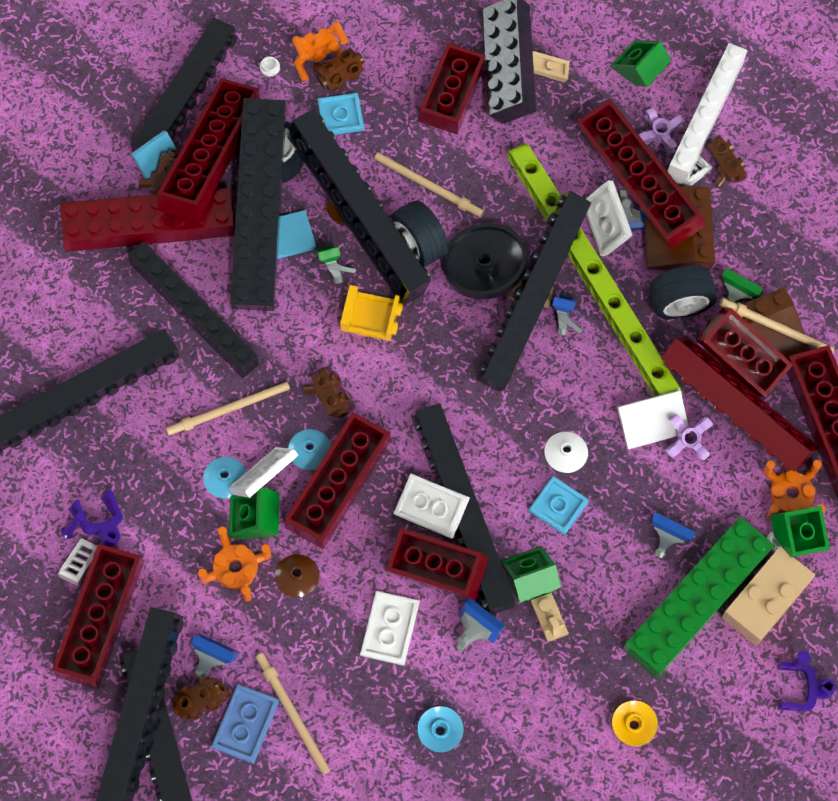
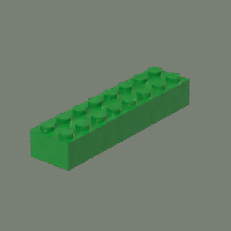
(698, 597)

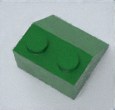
(642, 62)
(254, 516)
(801, 531)
(531, 574)

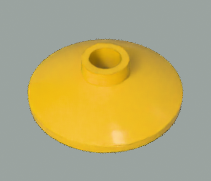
(637, 712)

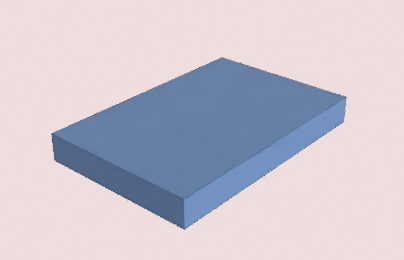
(245, 723)

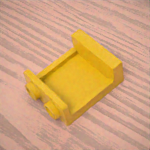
(370, 314)

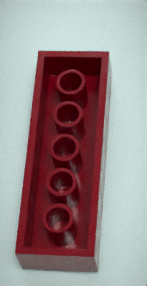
(337, 480)
(98, 616)

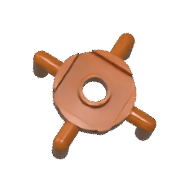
(318, 46)
(795, 480)
(230, 554)

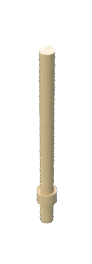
(463, 203)
(742, 310)
(188, 423)
(271, 675)

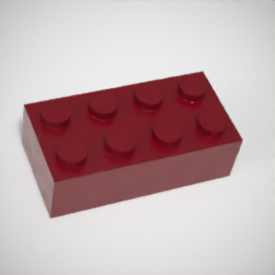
(452, 88)
(744, 352)
(437, 564)

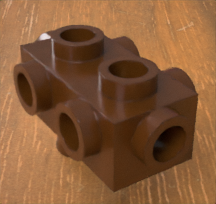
(340, 69)
(729, 166)
(157, 178)
(328, 389)
(201, 698)

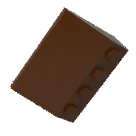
(694, 250)
(781, 309)

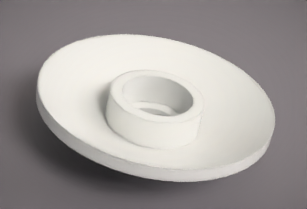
(562, 460)

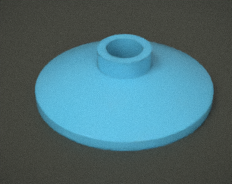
(309, 458)
(212, 476)
(444, 718)

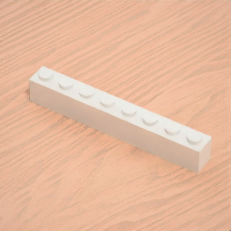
(706, 114)

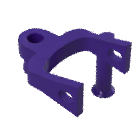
(106, 530)
(814, 685)

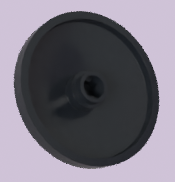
(485, 261)

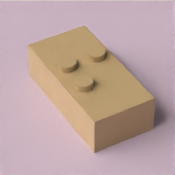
(768, 596)

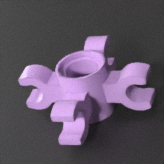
(664, 125)
(697, 430)

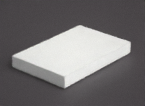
(607, 218)
(648, 420)
(263, 472)
(431, 506)
(390, 628)

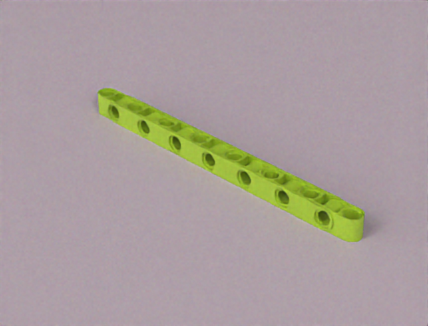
(599, 284)

